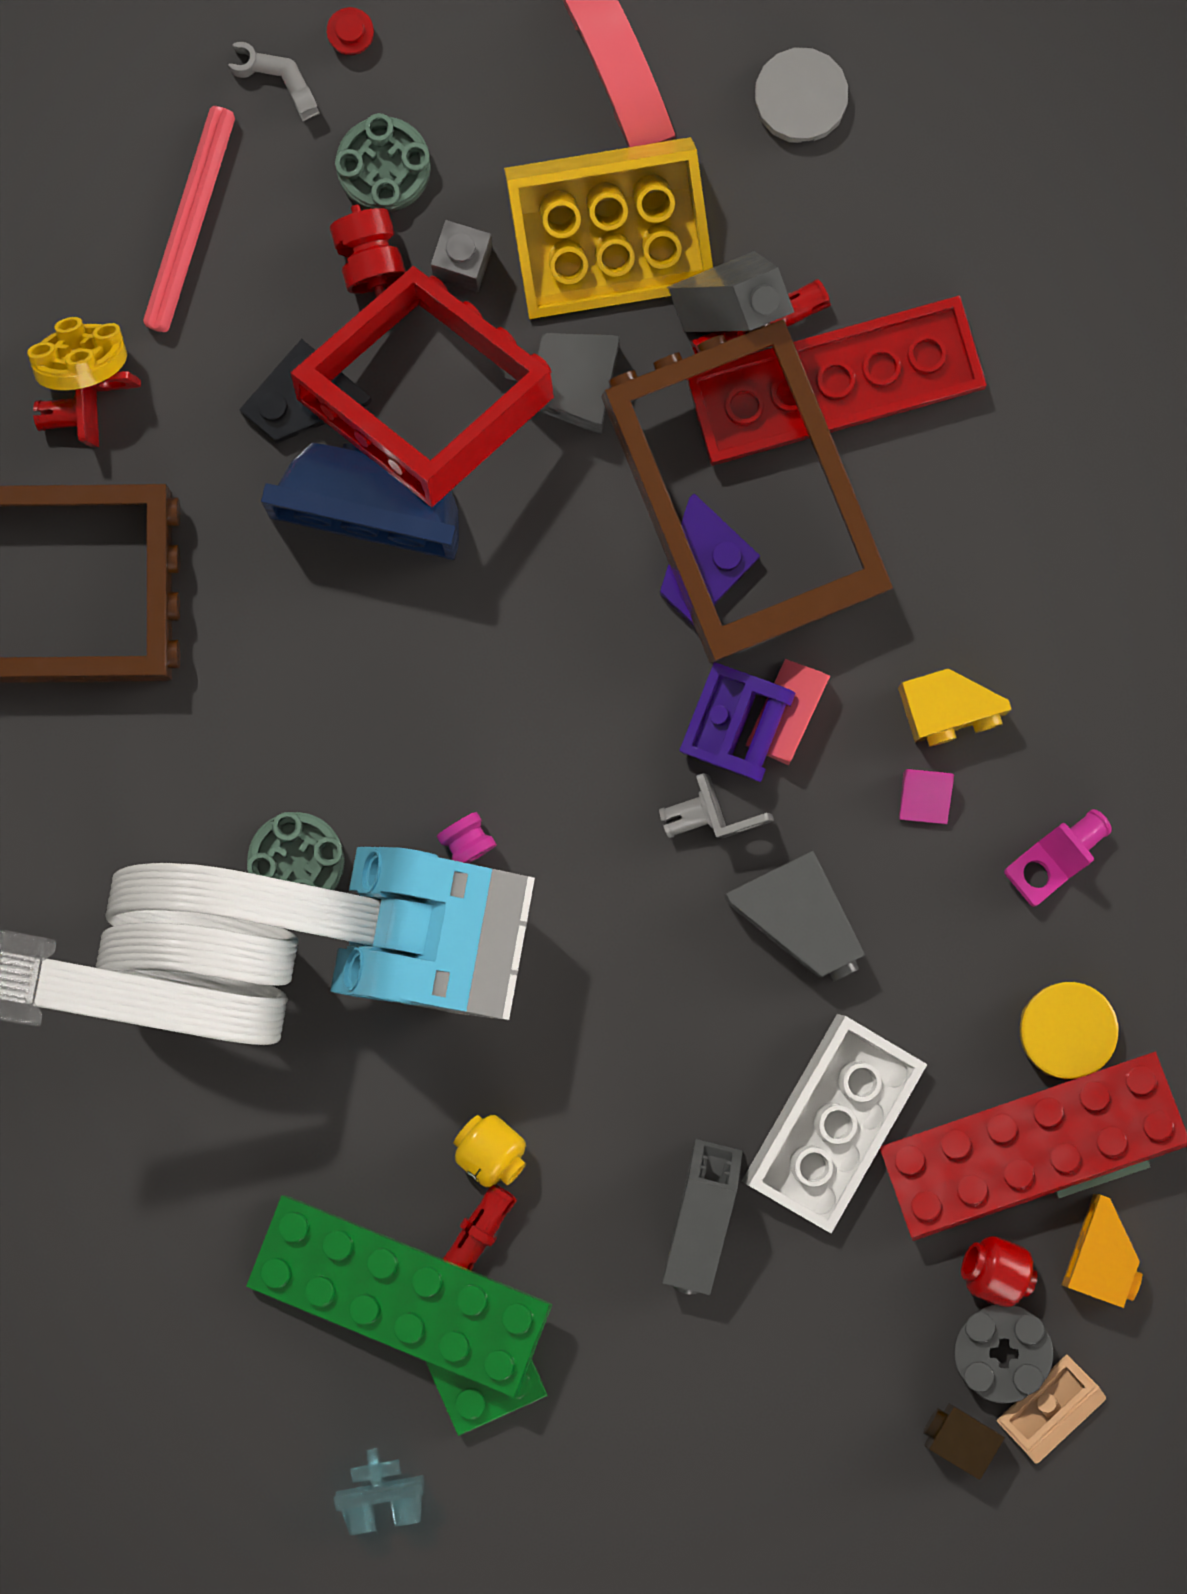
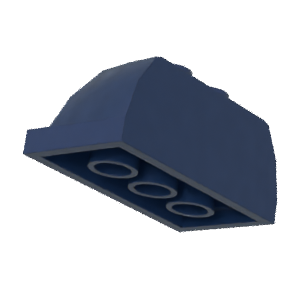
(357, 498)

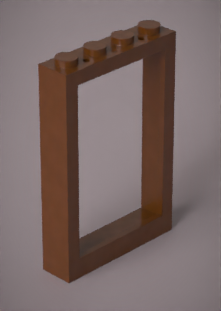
(162, 603)
(792, 613)

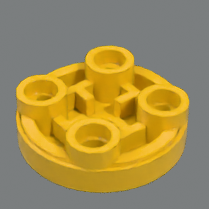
(77, 355)
(1068, 1030)

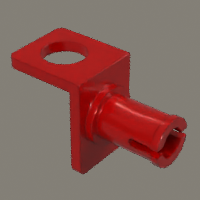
(81, 409)

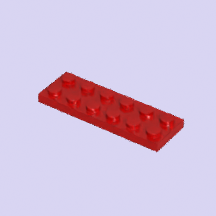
(854, 374)
(1034, 1146)

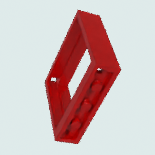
(422, 476)

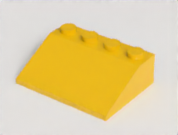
(608, 226)

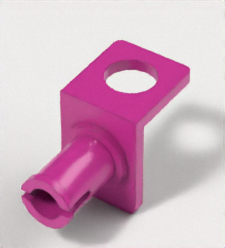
(1061, 854)

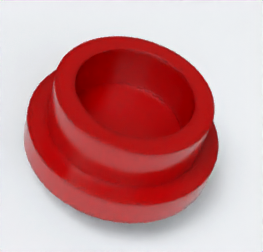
(350, 31)

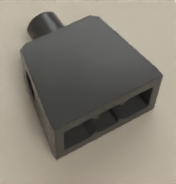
(579, 376)

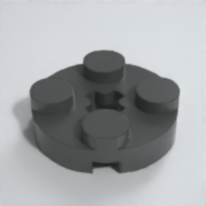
(983, 1373)

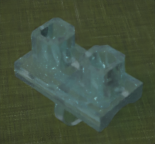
(359, 1501)

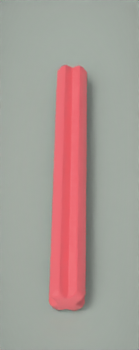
(189, 219)

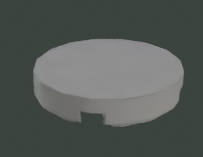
(801, 95)

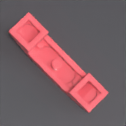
(622, 70)

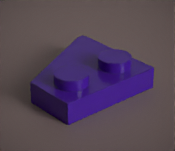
(717, 551)

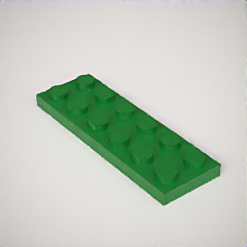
(399, 1295)

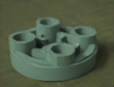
(383, 163)
(297, 850)

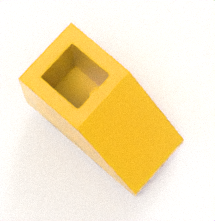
(949, 702)

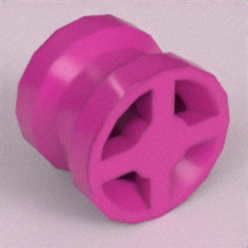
(466, 839)

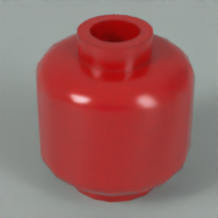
(999, 1271)

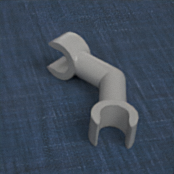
(281, 67)

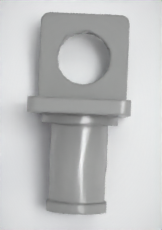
(705, 811)

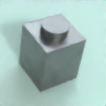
(462, 255)

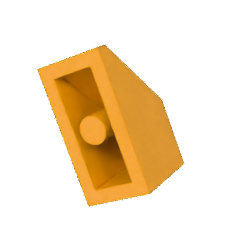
(1103, 1257)

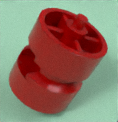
(364, 242)

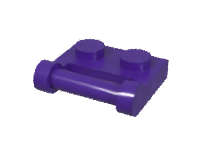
(723, 714)

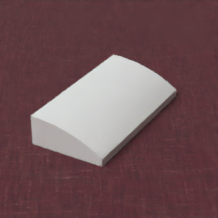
(834, 1122)

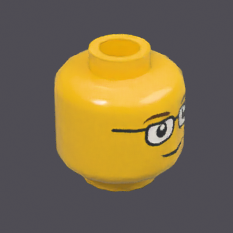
(490, 1151)

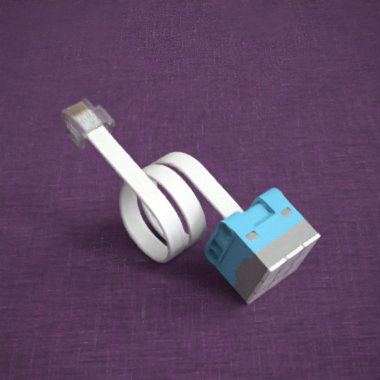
(208, 942)

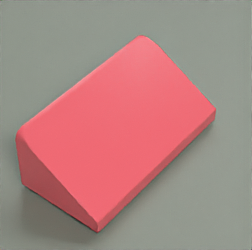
(808, 686)

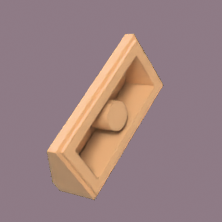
(1053, 1410)

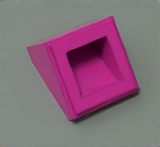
(926, 796)

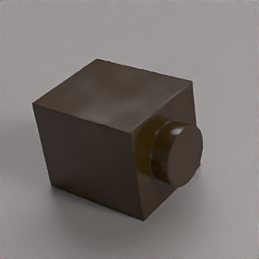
(962, 1440)

